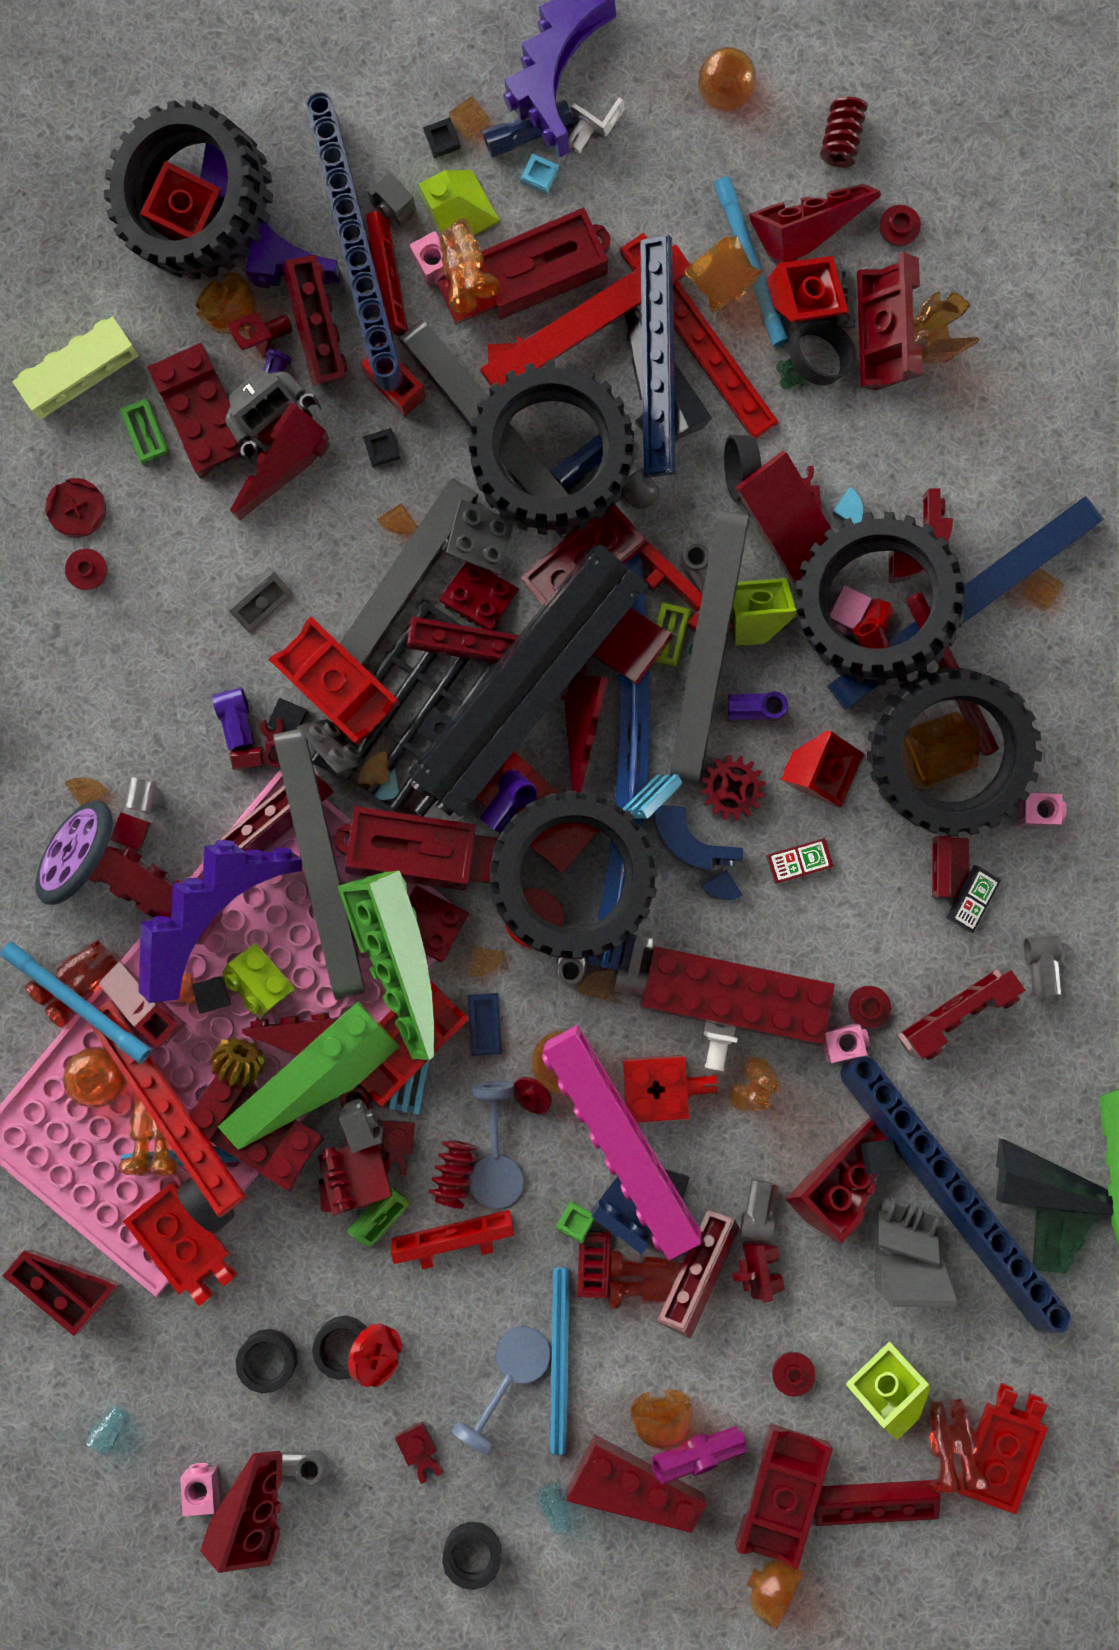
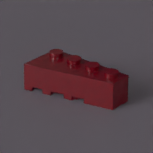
(143, 884)
(628, 1487)

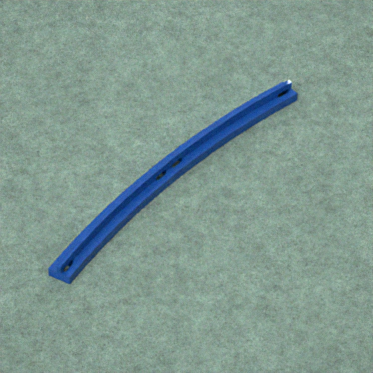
(633, 710)

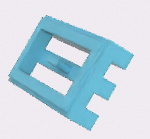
(653, 796)
(405, 1107)

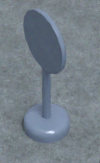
(496, 1177)
(521, 1358)

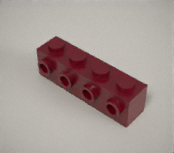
(313, 320)

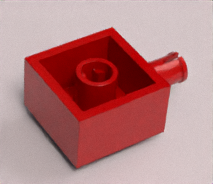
(677, 1087)

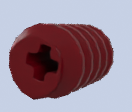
(843, 131)
(453, 1173)

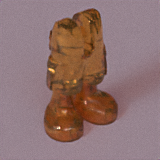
(462, 261)
(762, 1084)
(142, 1131)

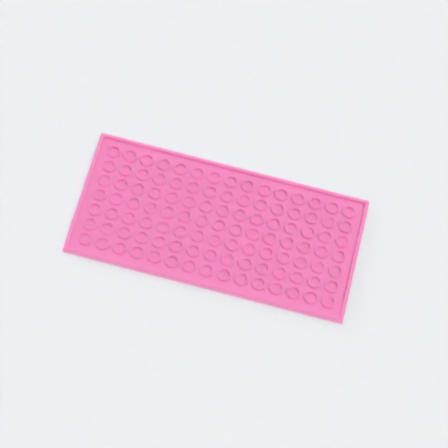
(74, 1151)

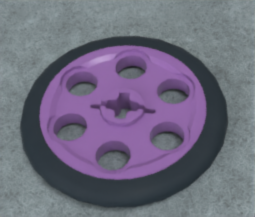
(74, 852)

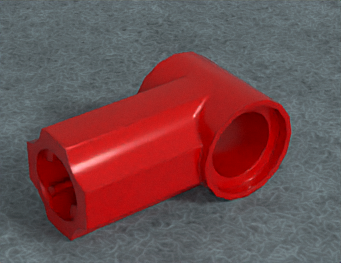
(873, 629)

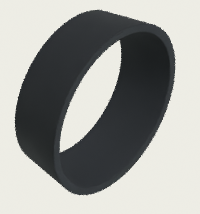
(836, 337)
(740, 461)

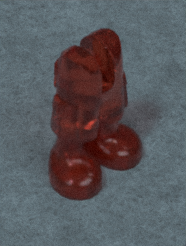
(78, 975)
(656, 1281)
(952, 1440)

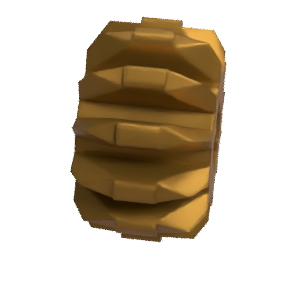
(237, 1062)

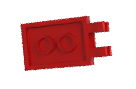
(179, 1244)
(1007, 1448)

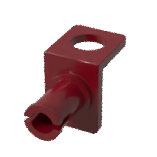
(259, 332)

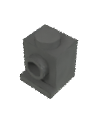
(392, 199)
(360, 1125)

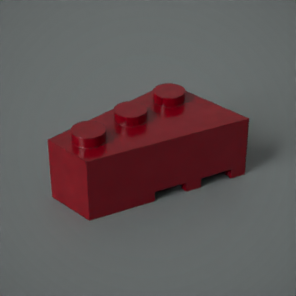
(61, 1289)

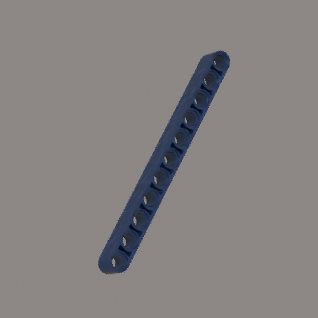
(356, 252)
(995, 581)
(968, 1201)

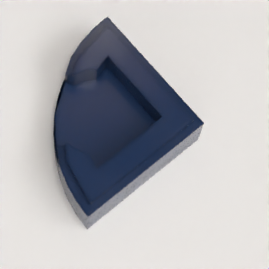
(722, 887)

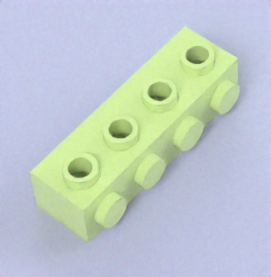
(75, 367)

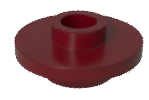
(900, 225)
(86, 569)
(869, 1006)
(532, 1095)
(793, 1374)

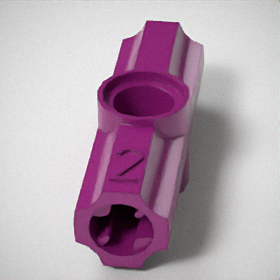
(698, 1455)

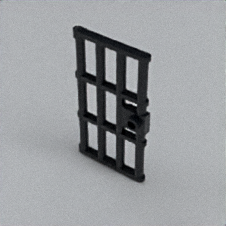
(427, 722)

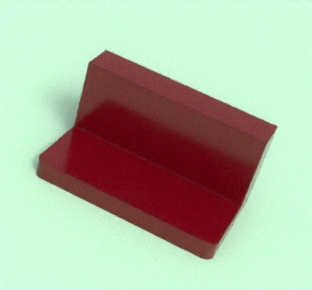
(949, 865)

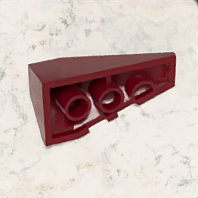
(582, 711)
(838, 1188)
(245, 1524)

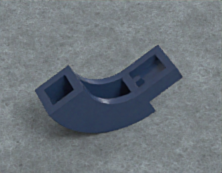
(685, 847)

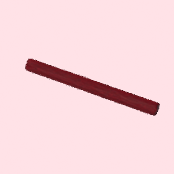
(969, 710)

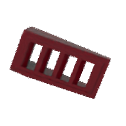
(593, 1291)

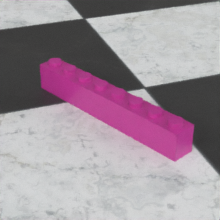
(622, 1142)

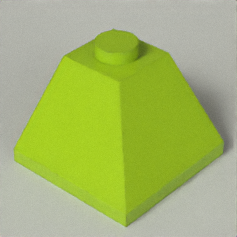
(457, 196)
(761, 610)
(891, 1390)

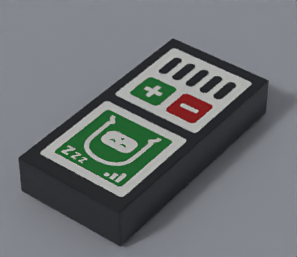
(973, 899)

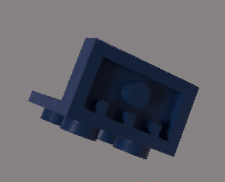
(621, 1218)

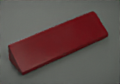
(269, 820)
(699, 1274)
(877, 1503)

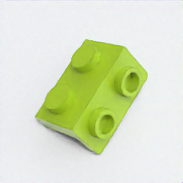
(257, 980)

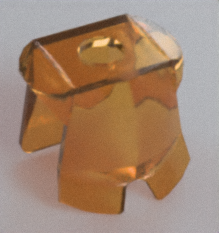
(724, 273)
(933, 323)

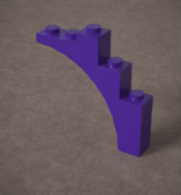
(544, 59)
(272, 250)
(195, 903)

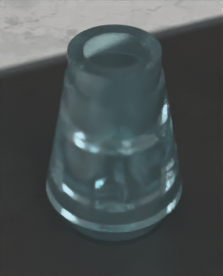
(106, 1431)
(554, 1506)

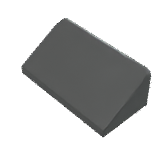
(259, 600)

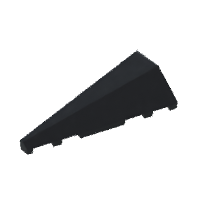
(689, 410)
(1040, 1183)

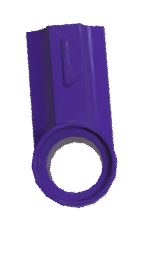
(752, 706)
(232, 710)
(514, 793)

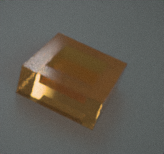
(469, 117)
(1042, 589)

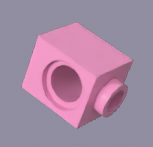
(422, 251)
(848, 609)
(1028, 810)
(833, 1050)
(200, 1503)

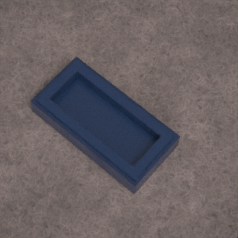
(484, 1024)

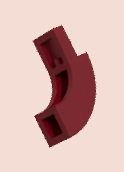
(903, 567)

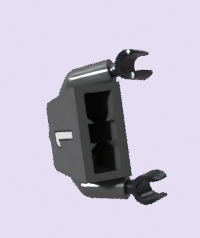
(260, 403)

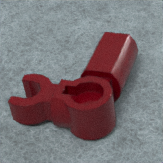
(258, 756)

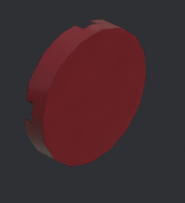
(75, 507)

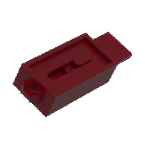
(540, 265)
(417, 846)

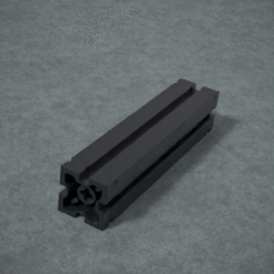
(525, 682)

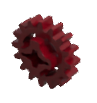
(725, 775)

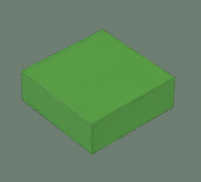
(575, 1222)

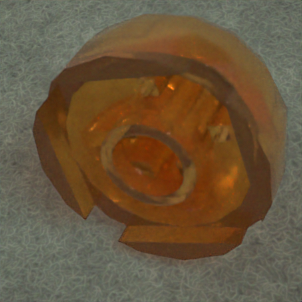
(727, 79)
(225, 303)
(93, 1078)
(662, 1420)
(773, 1591)

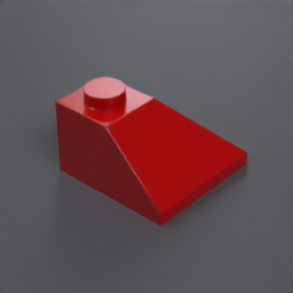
(180, 203)
(807, 289)
(823, 768)

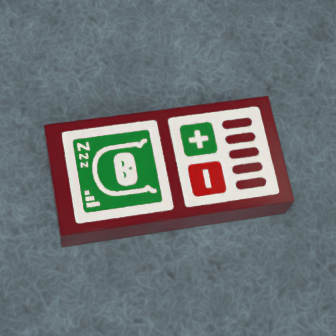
(799, 861)

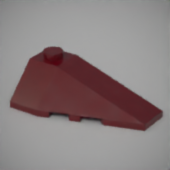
(802, 228)
(294, 448)

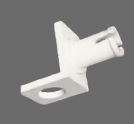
(589, 124)
(719, 1041)

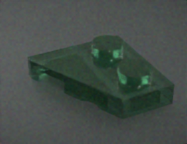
(1059, 1237)

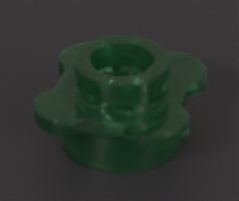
(788, 380)

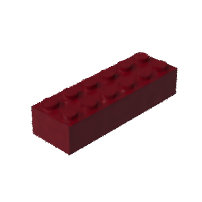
(737, 996)

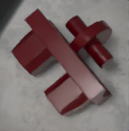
(755, 1271)

